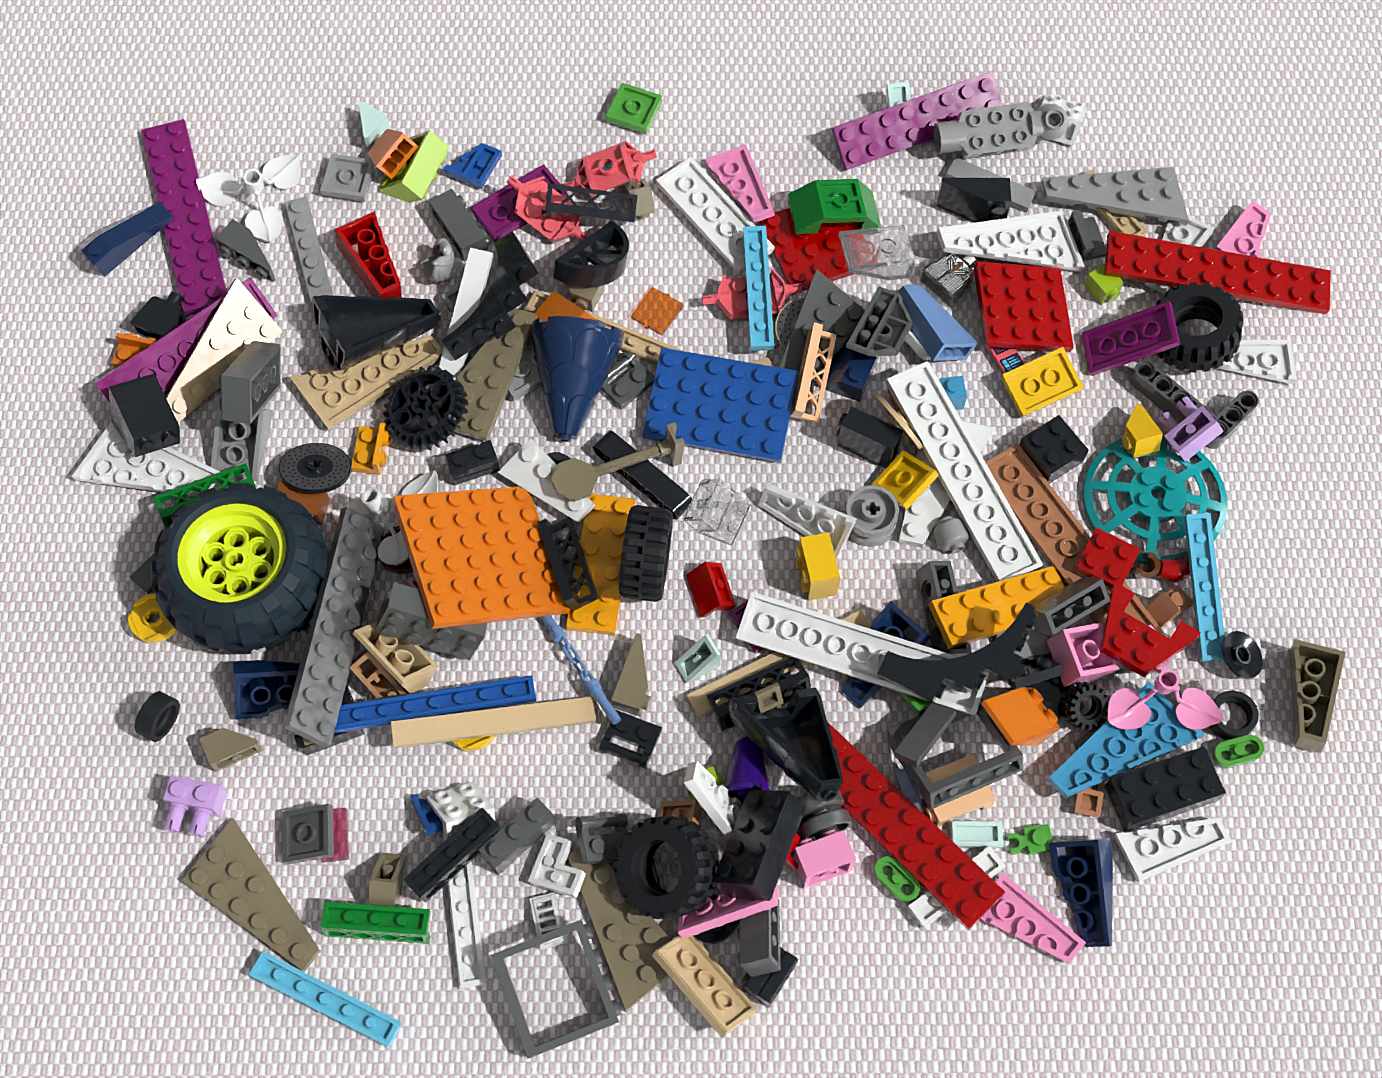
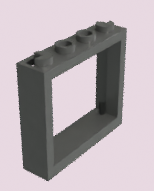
(965, 780)
(602, 982)

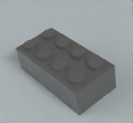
(250, 382)
(406, 618)

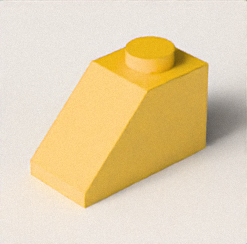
(1141, 433)

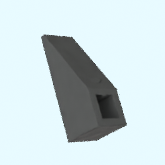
(241, 244)

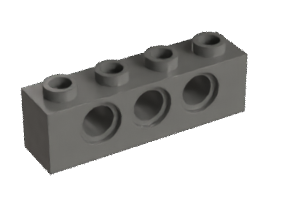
(935, 582)

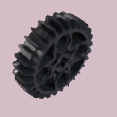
(421, 402)

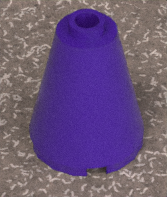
(746, 770)

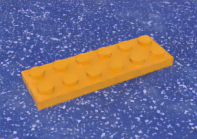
(602, 546)
(991, 607)

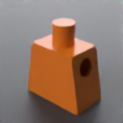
(391, 151)

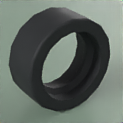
(1246, 704)
(157, 716)

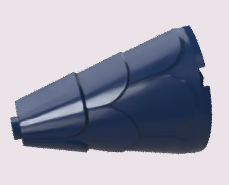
(572, 368)

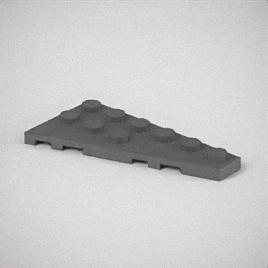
(826, 306)

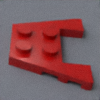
(1136, 643)

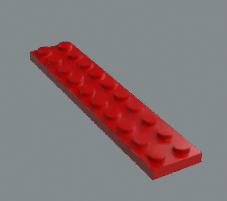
(1239, 274)
(913, 838)

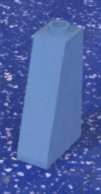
(935, 327)

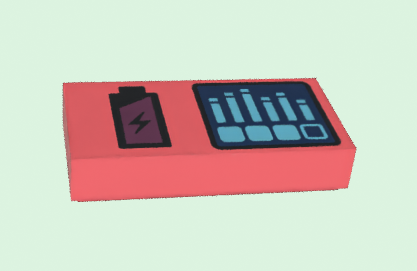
(1006, 358)

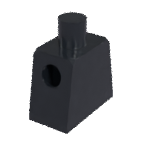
(159, 316)

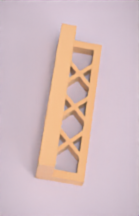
(811, 352)

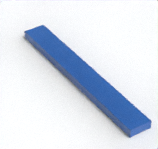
(435, 703)

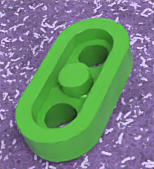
(1236, 751)
(899, 878)

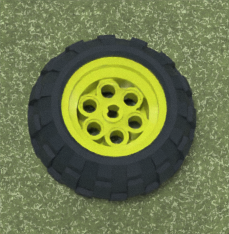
(209, 544)

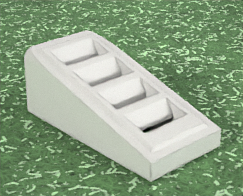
(556, 917)

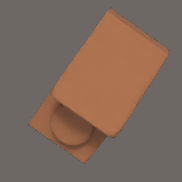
(1169, 606)
(686, 808)

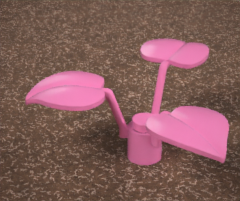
(1194, 712)

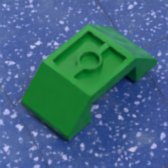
(832, 203)

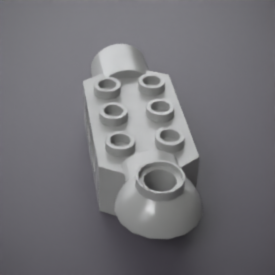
(998, 129)

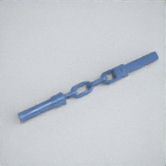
(592, 685)

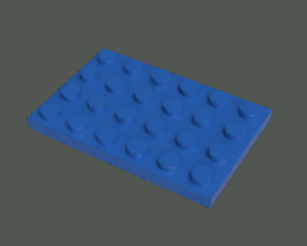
(721, 404)

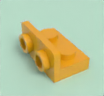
(370, 449)

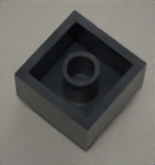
(1054, 448)

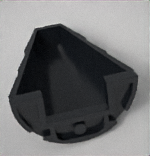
(365, 326)
(794, 739)

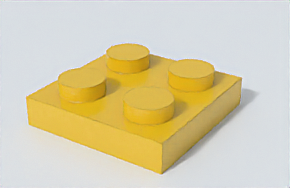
(906, 478)

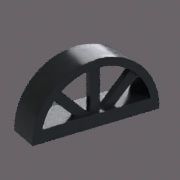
(573, 265)

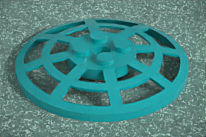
(1142, 501)

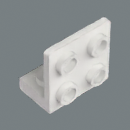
(1075, 113)
(458, 805)

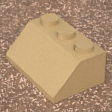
(403, 660)

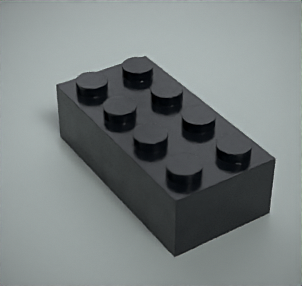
(1164, 789)
(759, 845)

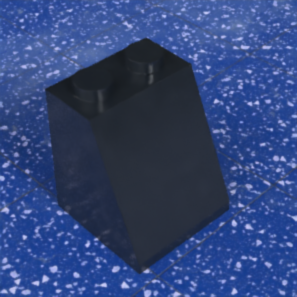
(143, 415)

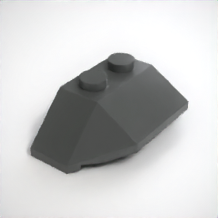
(881, 326)

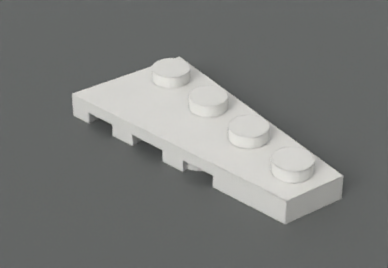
(1264, 359)
(533, 471)
(1166, 847)

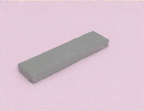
(1020, 195)

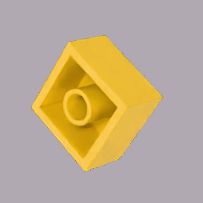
(817, 566)

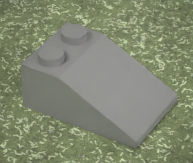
(240, 443)

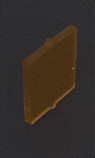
(657, 311)

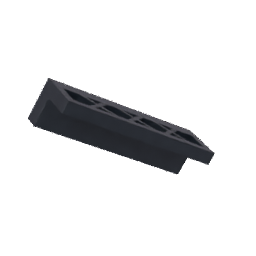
(588, 211)
(559, 563)
(787, 684)
(452, 855)

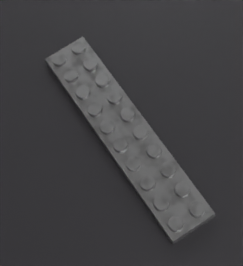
(330, 637)

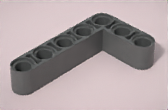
(1174, 393)

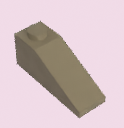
(632, 687)

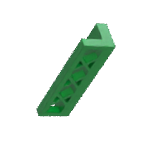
(179, 494)
(376, 922)

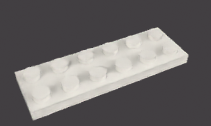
(708, 210)

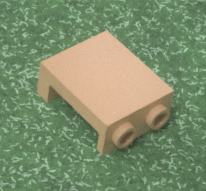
(975, 800)

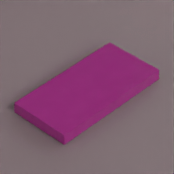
(497, 210)
(1130, 338)

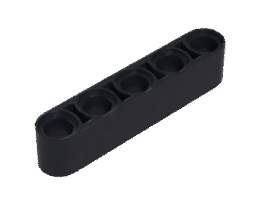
(644, 475)

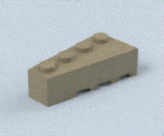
(1314, 691)

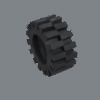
(1073, 702)

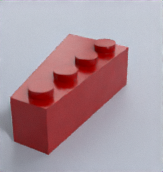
(369, 256)

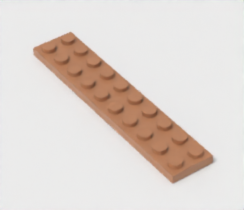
(1051, 523)

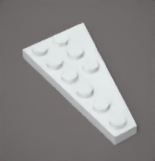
(160, 471)
(931, 504)

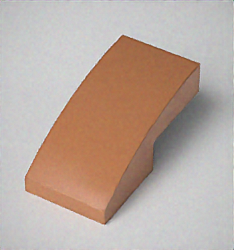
(1089, 801)

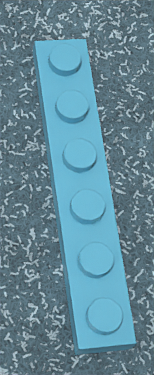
(758, 288)
(1205, 586)
(325, 999)

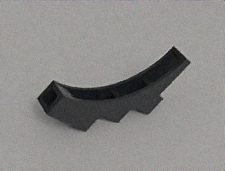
(504, 295)
(997, 658)

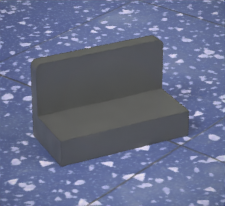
(1086, 236)

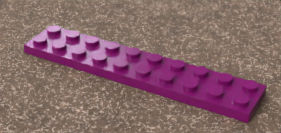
(190, 232)

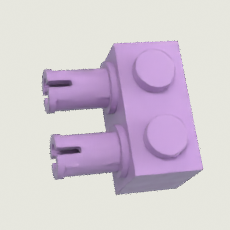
(1193, 432)
(194, 796)

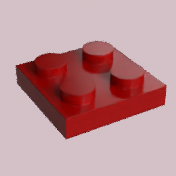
(1107, 558)

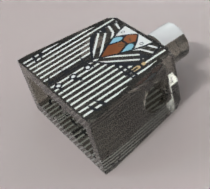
(949, 277)

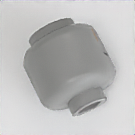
(950, 534)

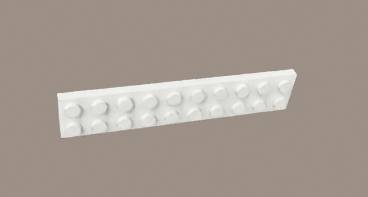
(963, 473)
(839, 646)

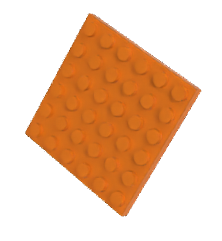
(478, 556)

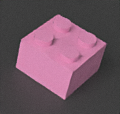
(1080, 654)
(824, 858)

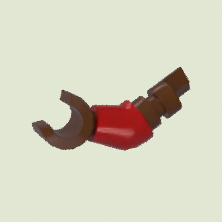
(1169, 569)

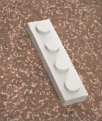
(928, 909)

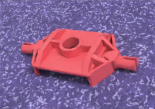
(626, 167)
(529, 206)
(733, 293)

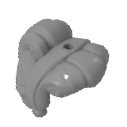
(442, 264)

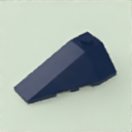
(117, 241)
(850, 373)
(894, 623)
(262, 687)
(1087, 883)

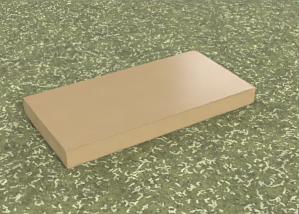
(705, 983)

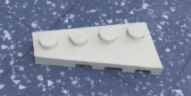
(1194, 234)
(808, 516)
(712, 798)

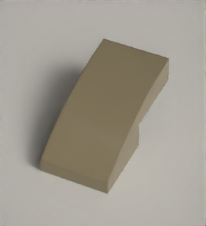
(769, 698)

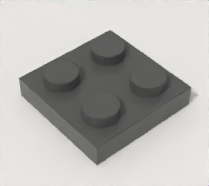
(308, 834)

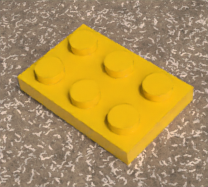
(1042, 382)

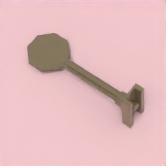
(577, 479)

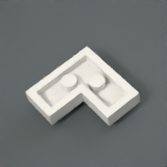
(551, 871)

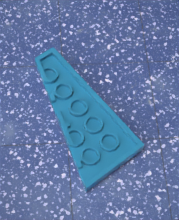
(1117, 750)

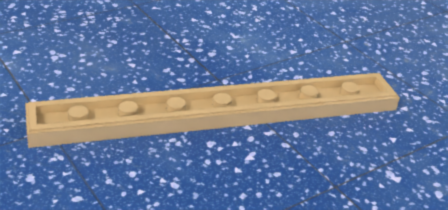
(640, 345)
(698, 698)
(492, 722)

